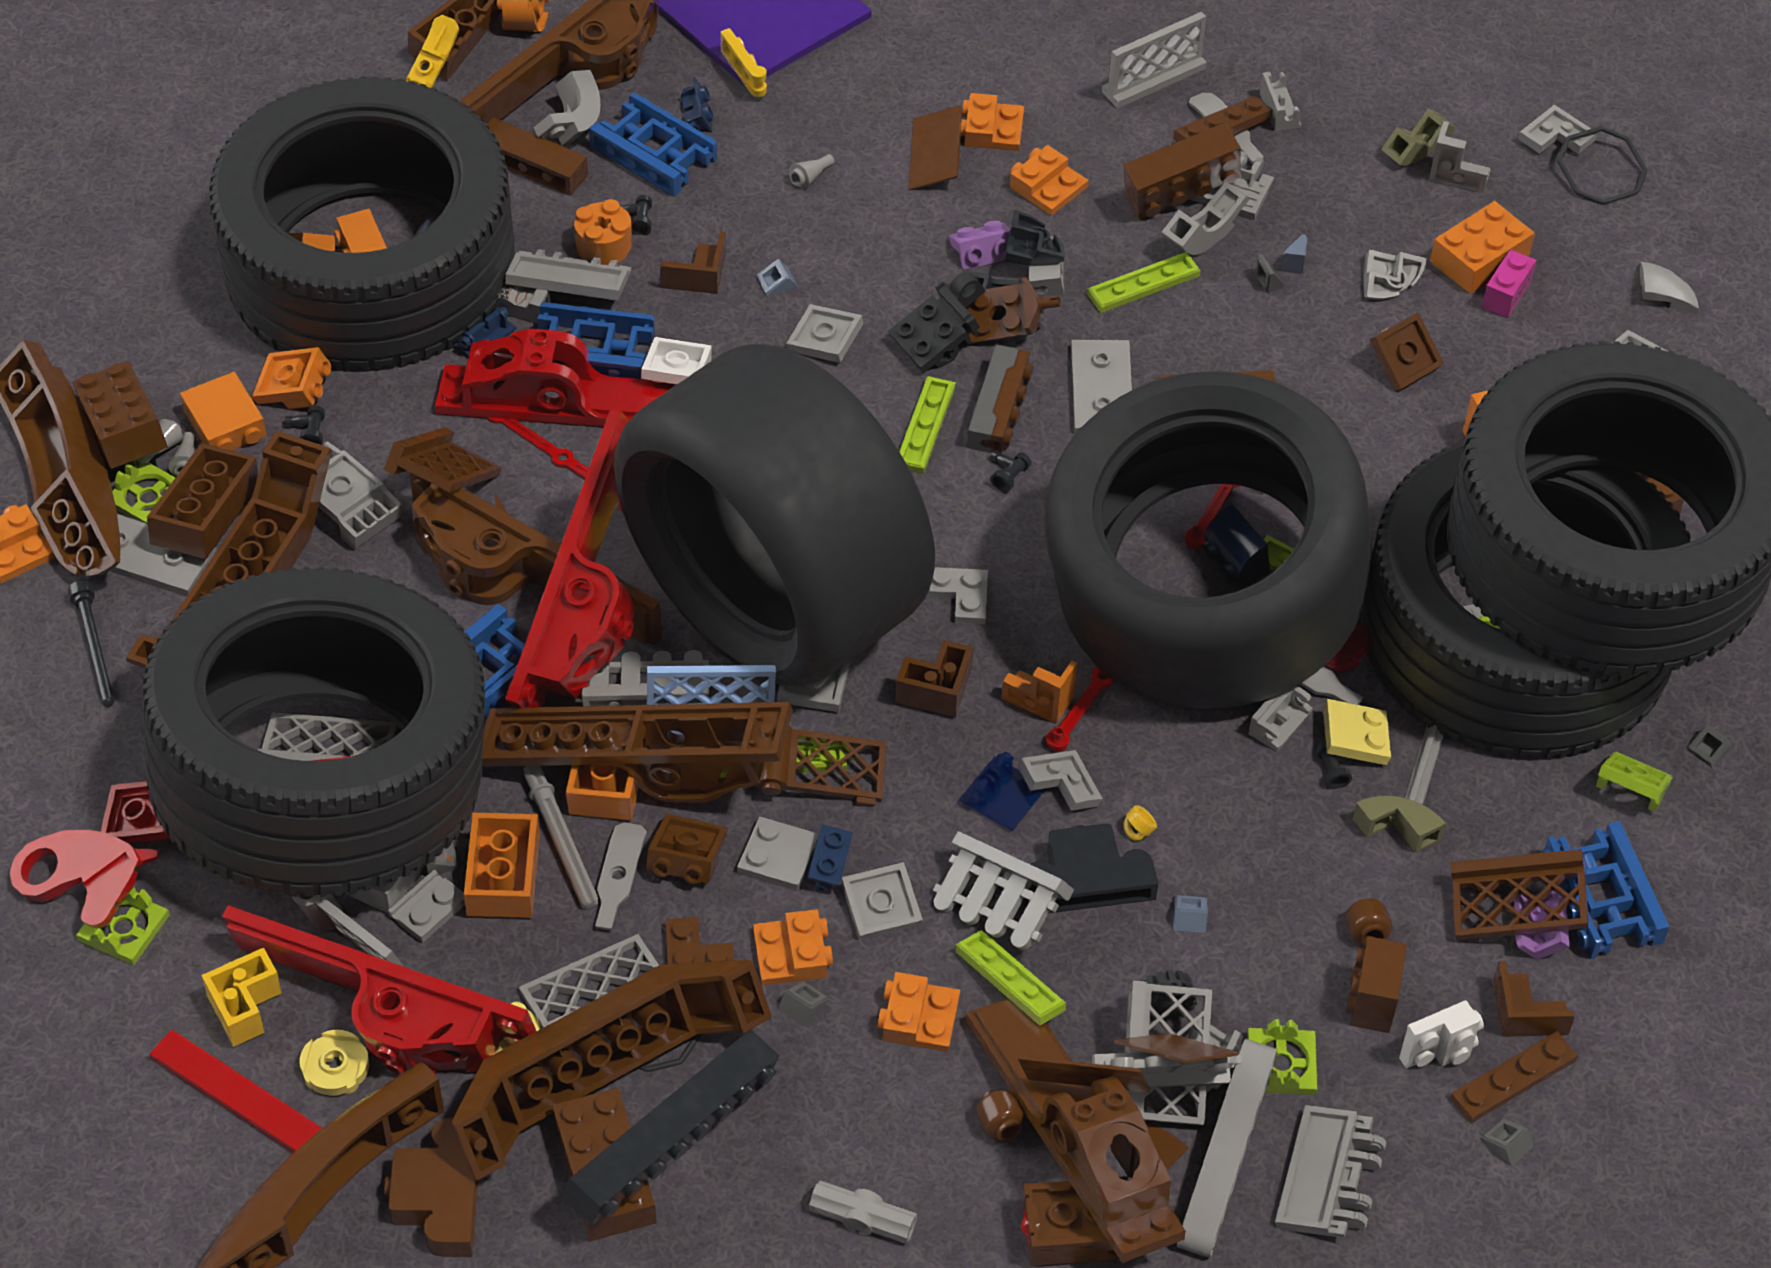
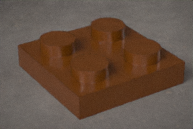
(1406, 351)

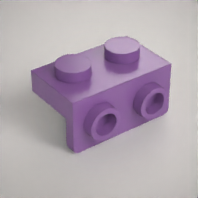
(981, 245)
(1545, 943)

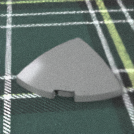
(1389, 274)
(1664, 285)

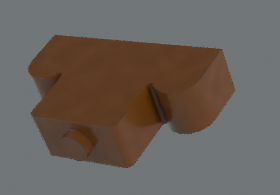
(435, 1192)

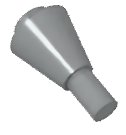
(804, 173)
(172, 435)
(183, 453)

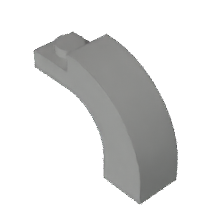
(580, 104)
(1210, 225)

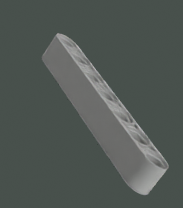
(1227, 1148)

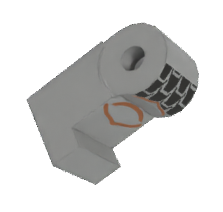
(522, 301)

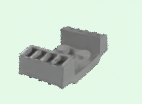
(356, 499)

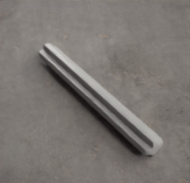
(1424, 765)

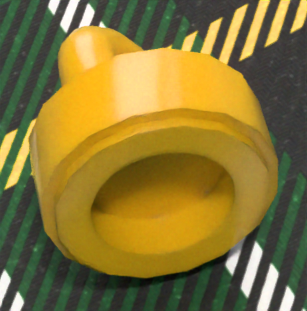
(1141, 821)

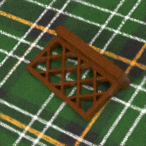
(440, 460)
(1522, 870)

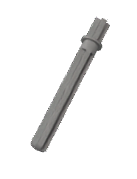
(542, 794)

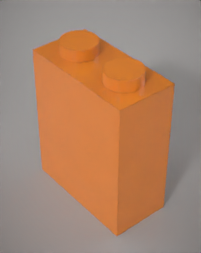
(223, 413)

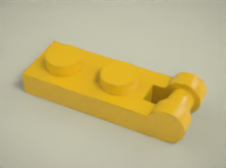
(743, 63)

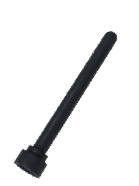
(82, 596)

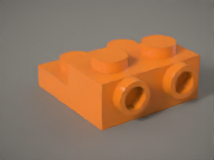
(991, 123)
(1047, 180)
(292, 378)
(21, 543)
(792, 948)
(918, 1012)

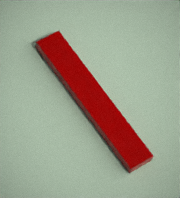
(233, 1091)

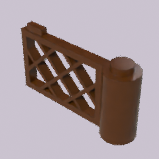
(781, 775)

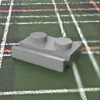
(427, 906)

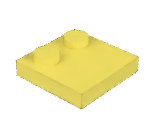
(1356, 732)

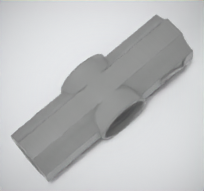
(863, 1212)

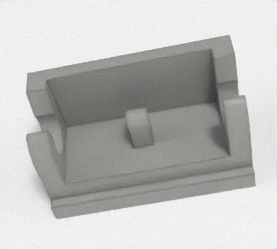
(1276, 96)
(1047, 275)
(1280, 717)

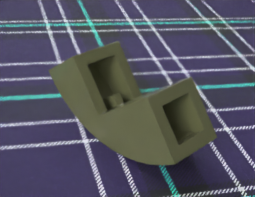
(1411, 146)
(1413, 820)

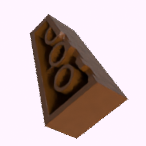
(473, 20)

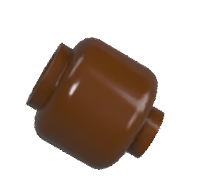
(1368, 918)
(1000, 1115)

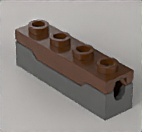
(999, 399)

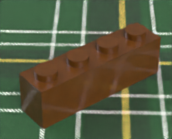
(540, 158)

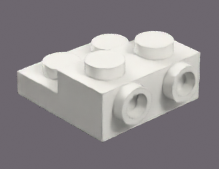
(674, 360)
(1443, 1035)

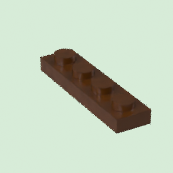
(1238, 117)
(1513, 1077)

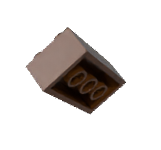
(1182, 171)
(119, 414)
(202, 501)
(585, 1130)

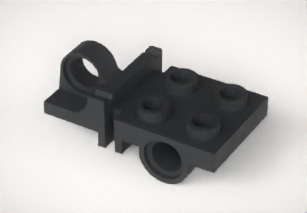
(938, 326)

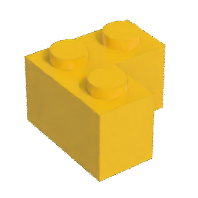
(238, 989)

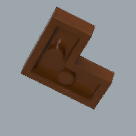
(685, 946)

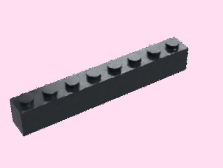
(670, 1128)

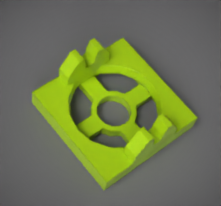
(128, 481)
(1635, 777)
(130, 951)
(1306, 1040)

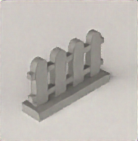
(630, 690)
(1014, 891)
(1170, 1073)

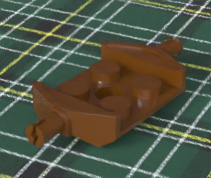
(1021, 307)

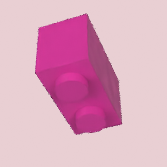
(1508, 283)

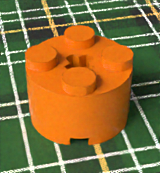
(523, 15)
(603, 232)

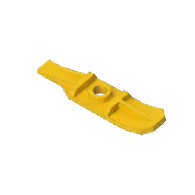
(435, 51)

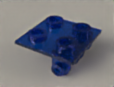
(1001, 792)

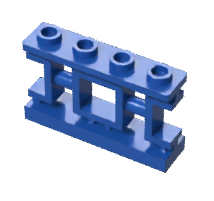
(644, 160)
(603, 324)
(489, 627)
(1629, 885)

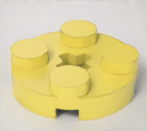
(336, 1080)

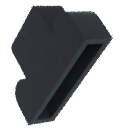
(1092, 866)

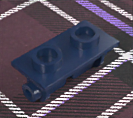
(696, 106)
(493, 328)
(829, 857)

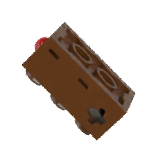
(1060, 1226)

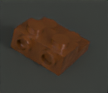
(686, 849)

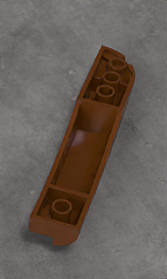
(63, 462)
(311, 1176)

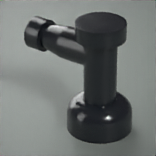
(640, 223)
(311, 421)
(1004, 479)
(1337, 775)

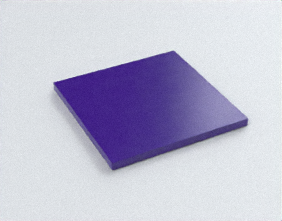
(770, 29)

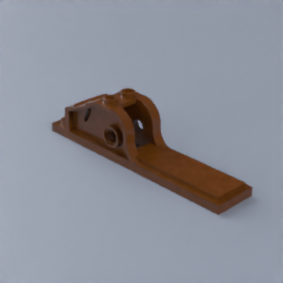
(614, 42)
(461, 540)
(616, 735)
(1078, 1130)

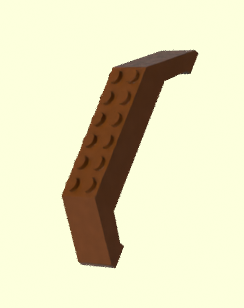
(270, 528)
(599, 1046)

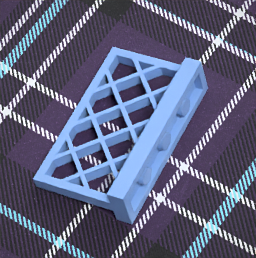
(710, 675)

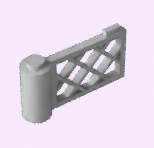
(328, 915)

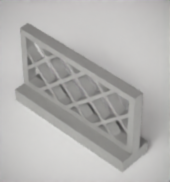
(1162, 70)
(332, 727)
(583, 969)
(1138, 1025)

